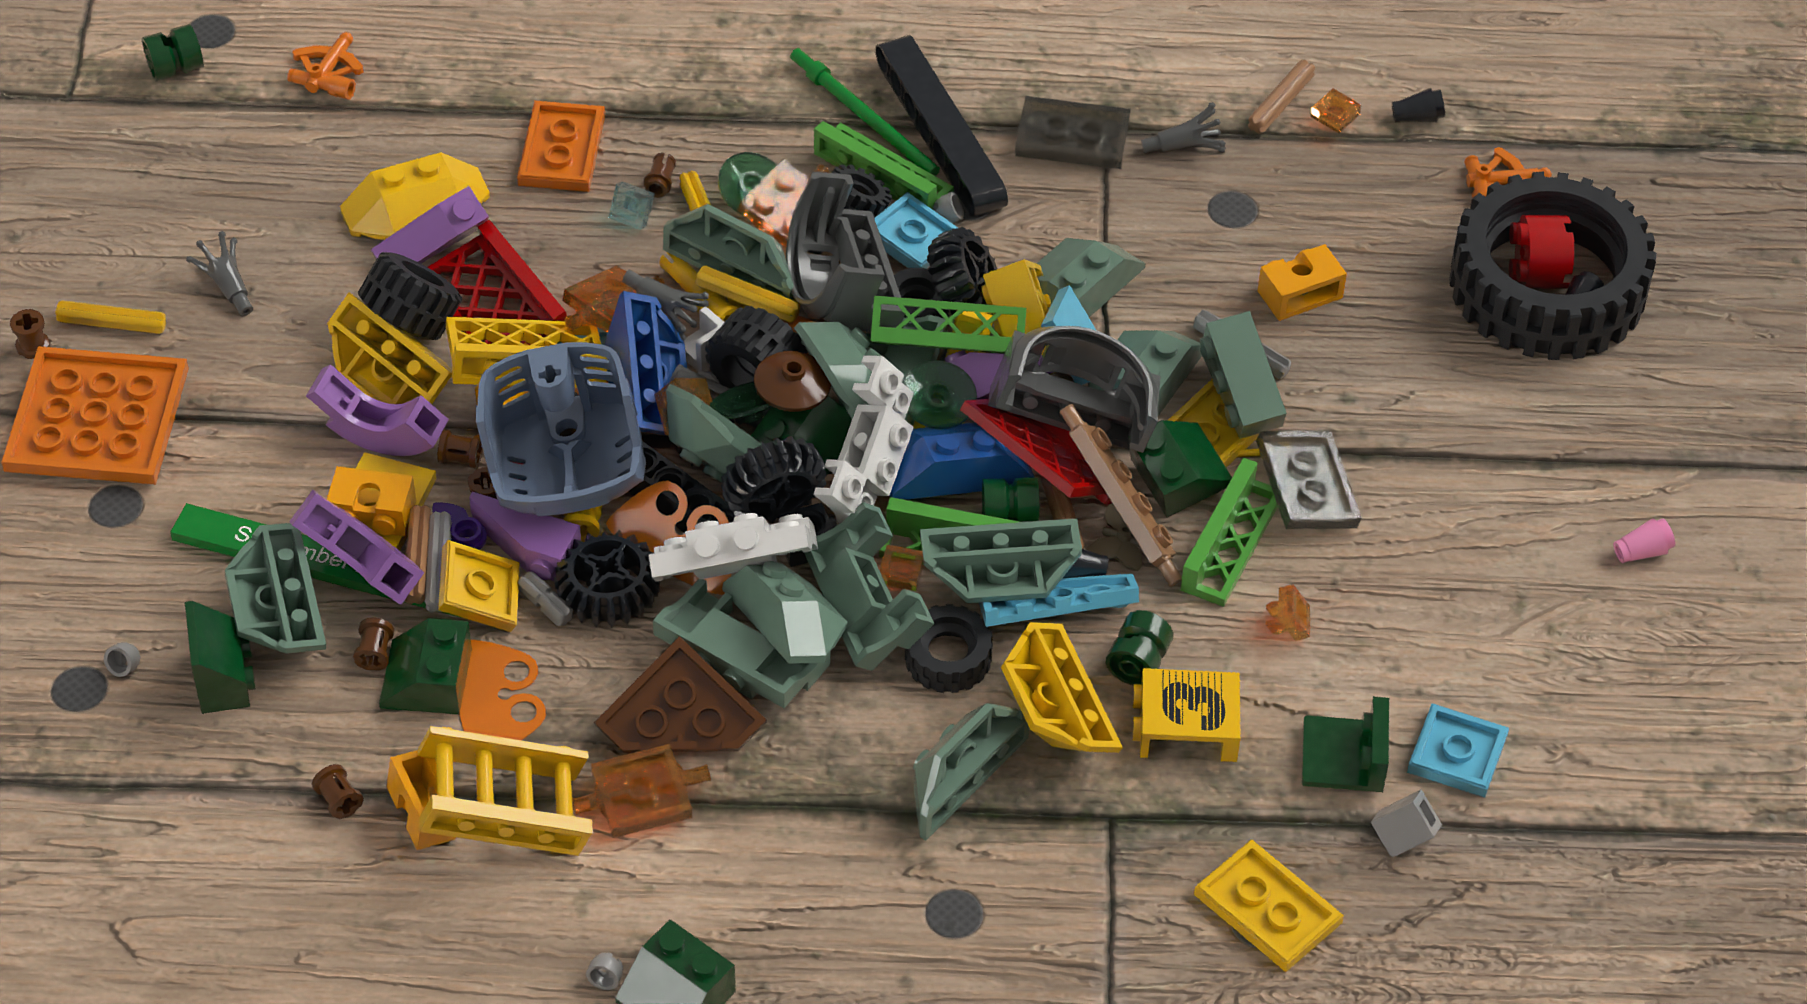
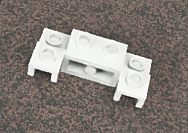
(873, 441)
(731, 546)

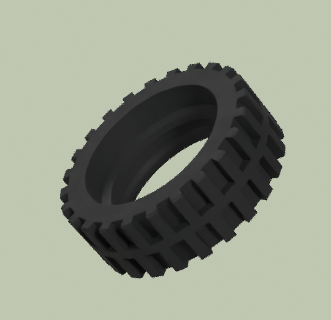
(1541, 319)

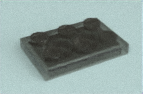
(1073, 132)
(1308, 480)

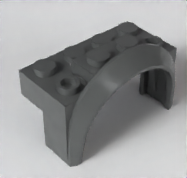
(822, 284)
(1028, 391)

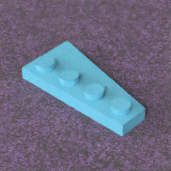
(1067, 597)

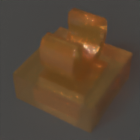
(1291, 613)

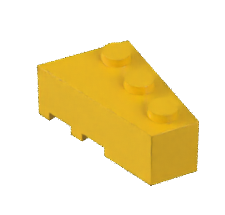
(1017, 287)

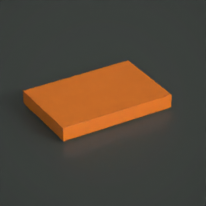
(561, 146)

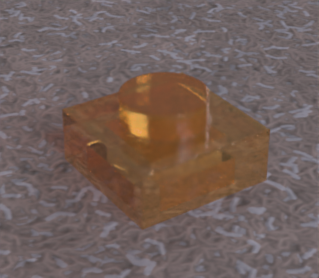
(1335, 110)
(902, 567)

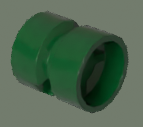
(172, 52)
(1011, 501)
(1139, 645)

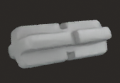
(539, 594)

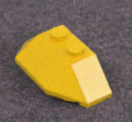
(405, 191)
(382, 357)
(1057, 691)

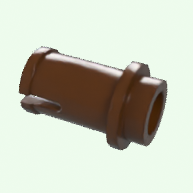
(659, 178)

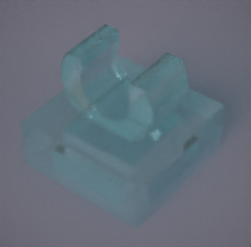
(631, 205)

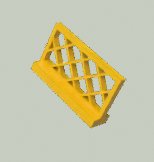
(473, 356)

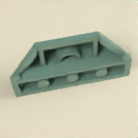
(730, 246)
(1090, 268)
(1163, 354)
(840, 357)
(704, 433)
(1003, 558)
(275, 592)
(787, 611)
(964, 761)

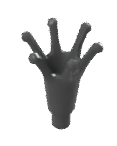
(1187, 135)
(225, 273)
(669, 298)

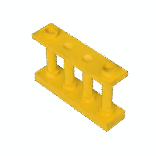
(497, 823)

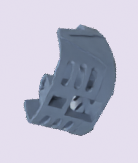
(558, 470)

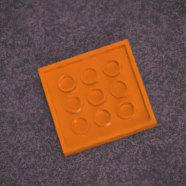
(95, 415)

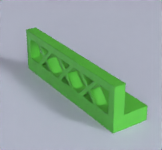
(848, 147)
(939, 339)
(908, 517)
(1219, 527)

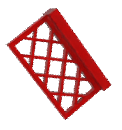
(515, 274)
(1041, 446)

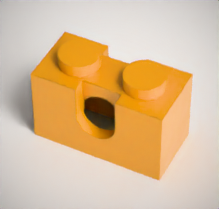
(1311, 272)
(383, 509)
(411, 785)

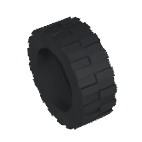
(952, 675)

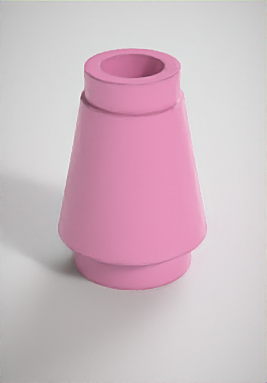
(1646, 541)

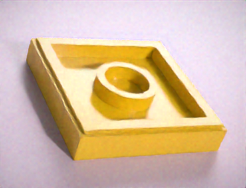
(479, 586)

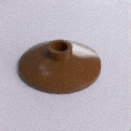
(791, 381)

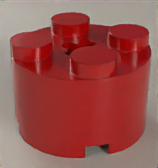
(1541, 251)

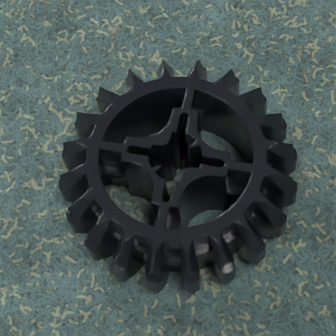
(958, 266)
(773, 478)
(611, 588)

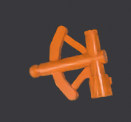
(321, 75)
(1482, 175)

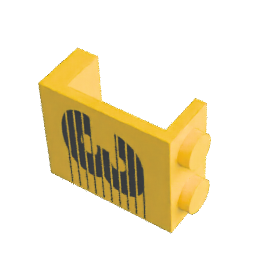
(1188, 708)

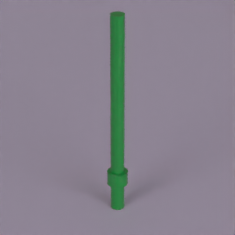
(821, 75)

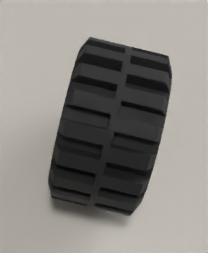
(409, 295)
(745, 342)

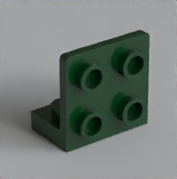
(1347, 751)

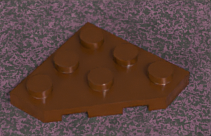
(680, 705)

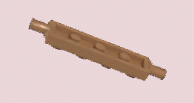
(1132, 506)

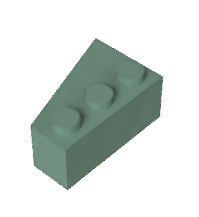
(1242, 375)

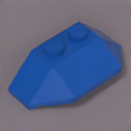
(648, 353)
(954, 462)

